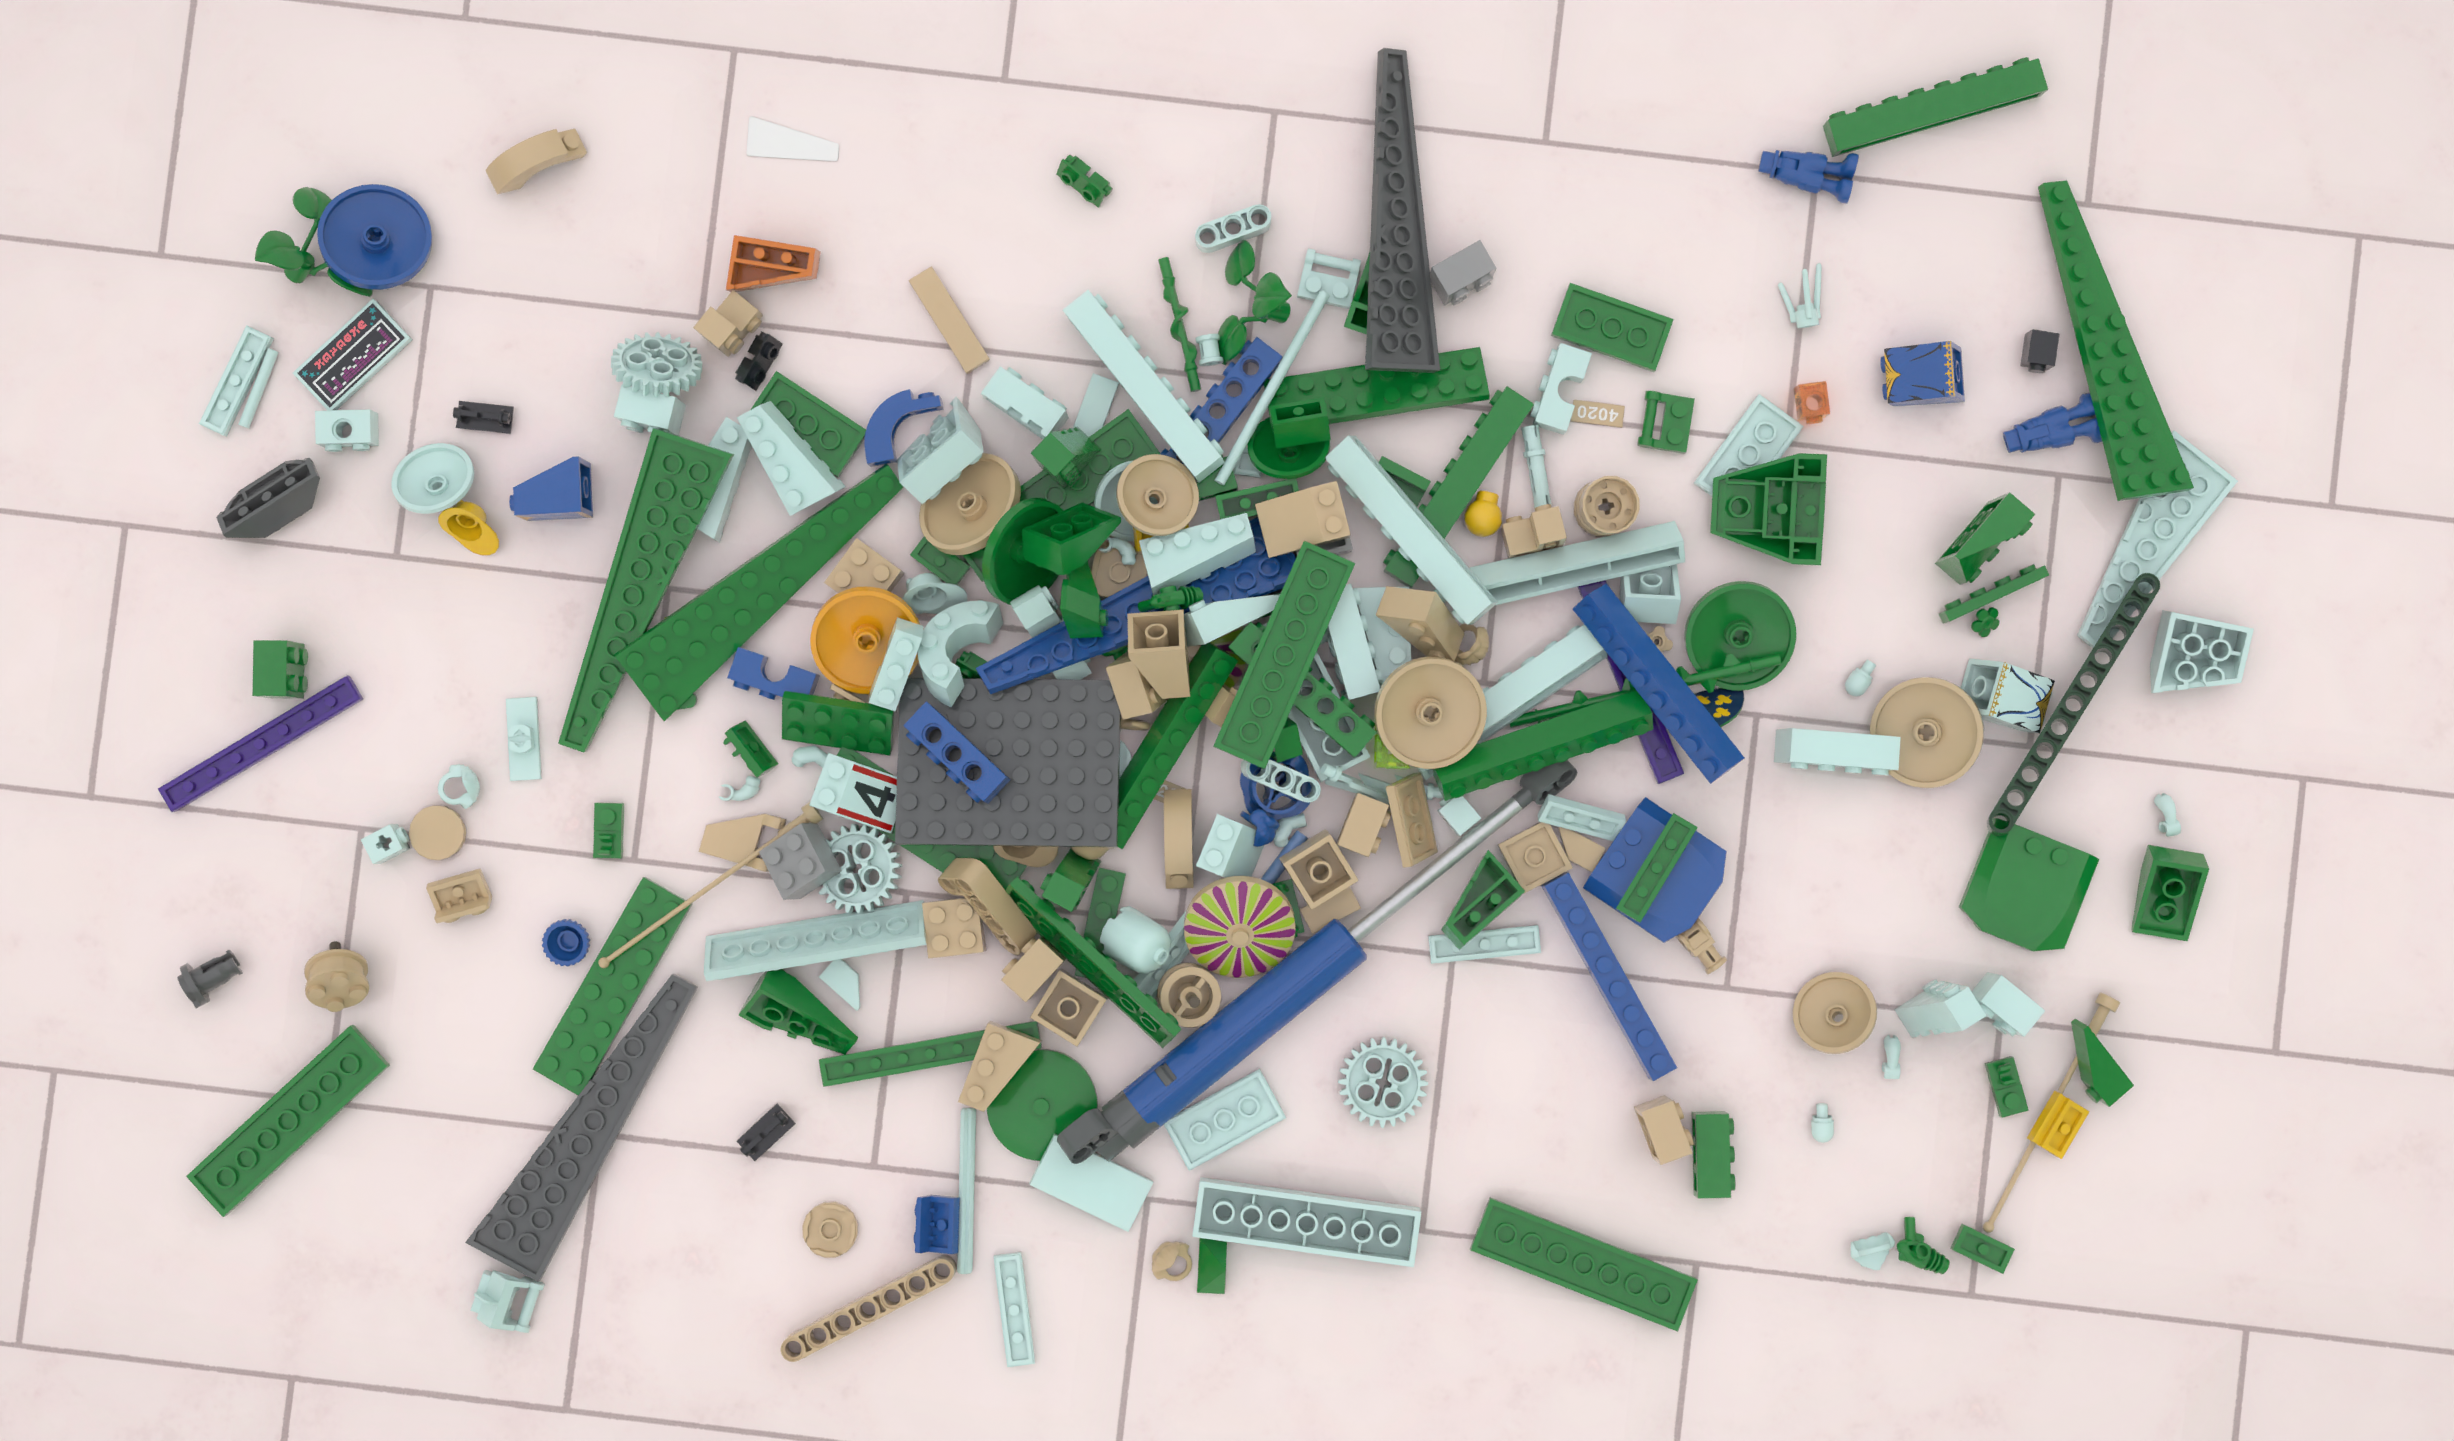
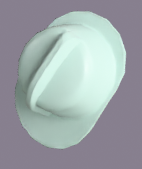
(930, 595)

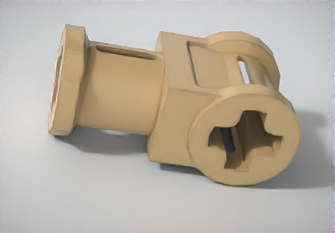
(1699, 944)

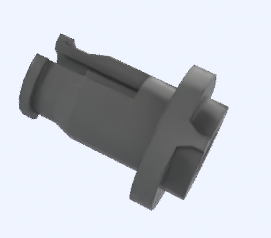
(207, 977)

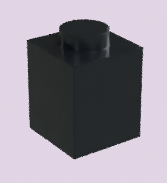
(2039, 350)

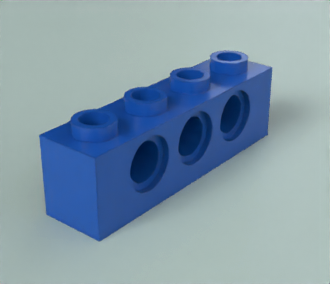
(928, 719)

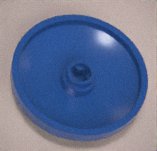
(374, 236)

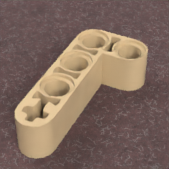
(990, 900)

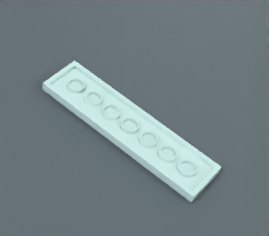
(814, 941)

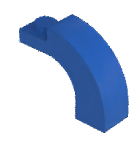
(886, 420)

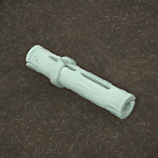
(1536, 466)

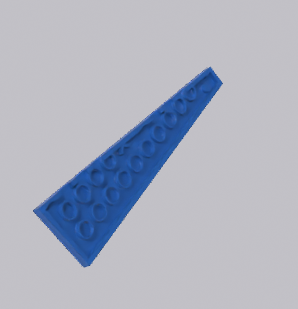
(1055, 650)

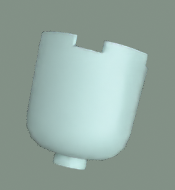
(1136, 941)

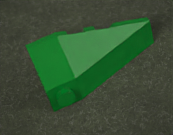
(1082, 605)
(789, 1006)

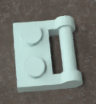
(1340, 289)

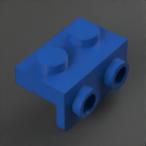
(937, 1224)

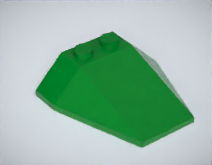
(1774, 507)

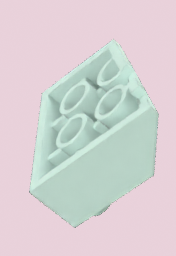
(941, 454)
(2197, 653)

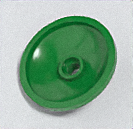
(1287, 461)

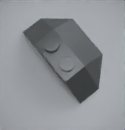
(271, 501)

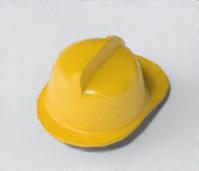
(468, 526)

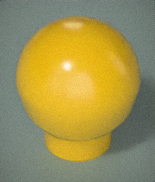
(1483, 515)

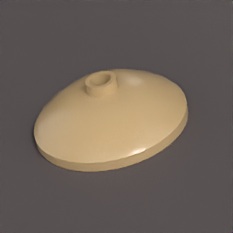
(1167, 482)
(1823, 1000)

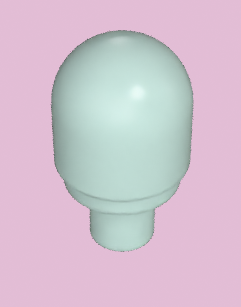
(1860, 679)
(1822, 1124)

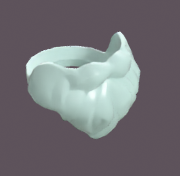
(470, 782)
(1872, 1251)

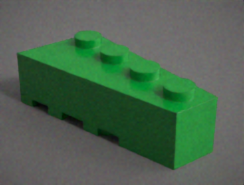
(1065, 455)

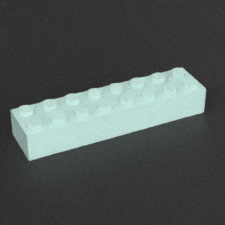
(1307, 1222)

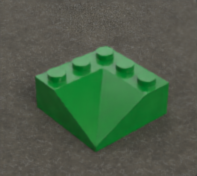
(1978, 542)

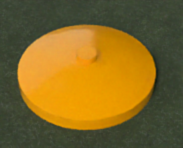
(854, 633)

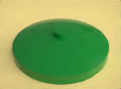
(1003, 562)
(1740, 621)
(1041, 1101)

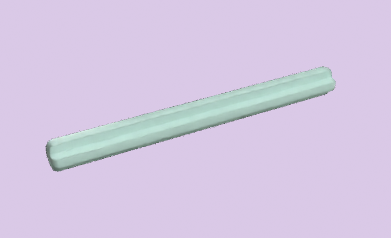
(966, 1190)

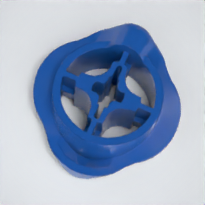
(1293, 808)

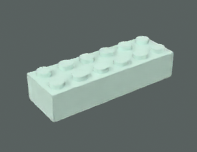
(1315, 742)

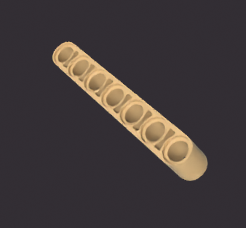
(856, 1314)

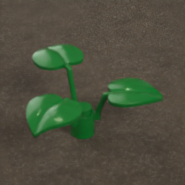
(279, 248)
(1268, 302)

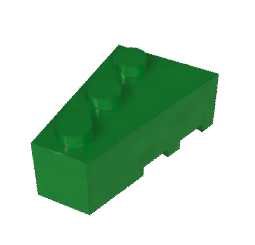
(1069, 880)
(1482, 901)

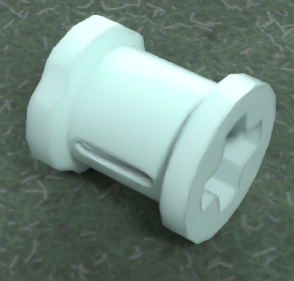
(1209, 350)

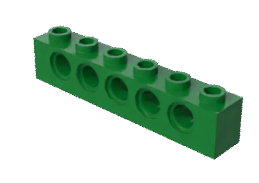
(1351, 742)

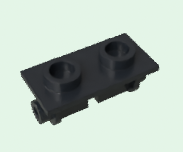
(765, 351)
(484, 417)
(765, 1132)

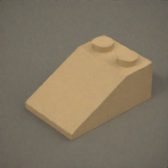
(1302, 516)

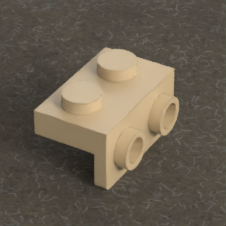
(459, 896)

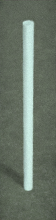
(1272, 387)

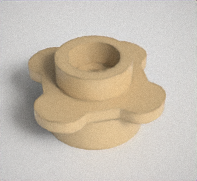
(1659, 634)

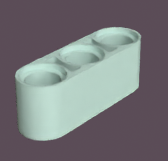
(1242, 218)
(1290, 787)

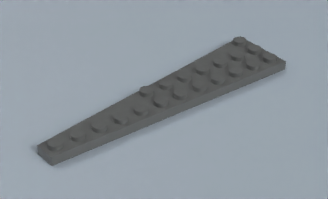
(1399, 288)
(549, 1190)

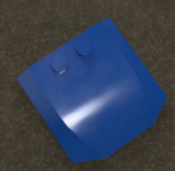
(1686, 889)

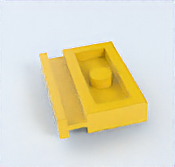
(2058, 1124)

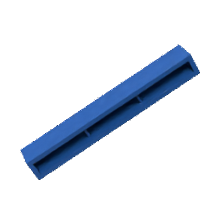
(1658, 683)
(1609, 976)

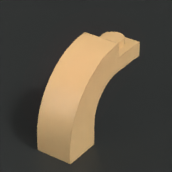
(532, 155)
(1178, 838)

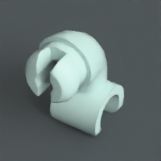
(1125, 549)
(746, 792)
(2167, 806)
(1892, 1067)

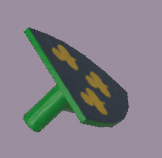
(1722, 704)

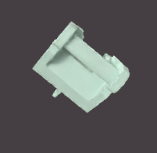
(496, 1297)

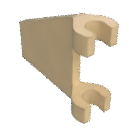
(738, 838)

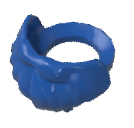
(1265, 826)

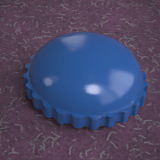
(566, 942)

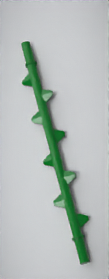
(1705, 678)

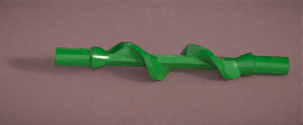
(1177, 328)

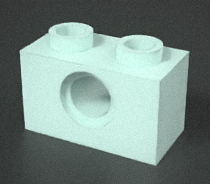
(331, 424)

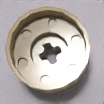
(1622, 504)

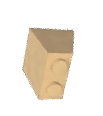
(1160, 651)

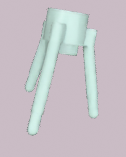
(1806, 314)

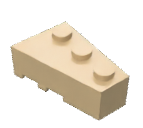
(1422, 621)

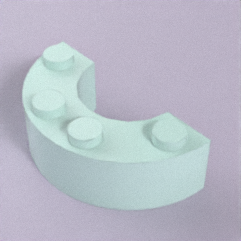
(1038, 614)
(946, 635)

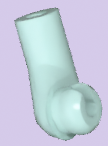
(808, 754)
(1286, 826)

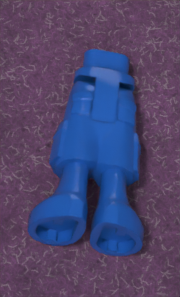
(1807, 171)
(2052, 428)

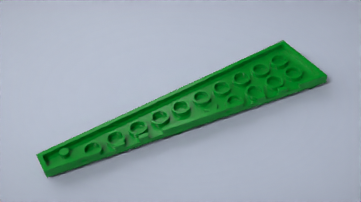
(2128, 414)
(661, 521)
(704, 633)

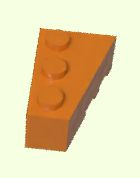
(769, 263)

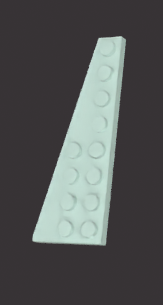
(2156, 537)

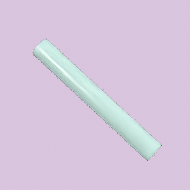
(258, 388)

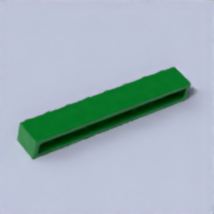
(1935, 107)
(1466, 473)
(1170, 736)
(1546, 744)

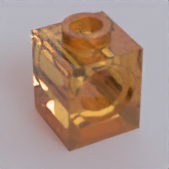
(1818, 391)

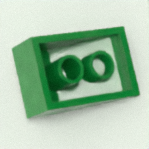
(1067, 538)
(2169, 892)

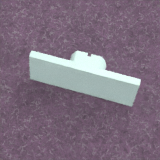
(523, 738)

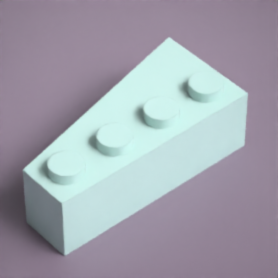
(731, 439)
(788, 459)
(1196, 551)
(1389, 646)
(1351, 649)
(1837, 749)
(1941, 1009)

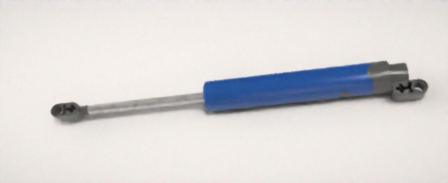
(1272, 1001)

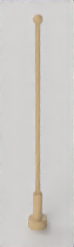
(810, 814)
(2106, 1004)

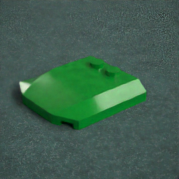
(2027, 888)

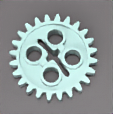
(656, 364)
(879, 859)
(1407, 1088)

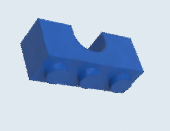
(749, 670)

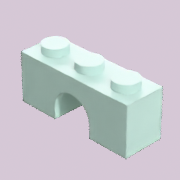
(1552, 411)
(896, 664)

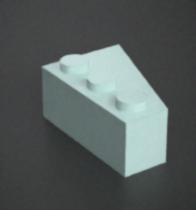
(1025, 403)

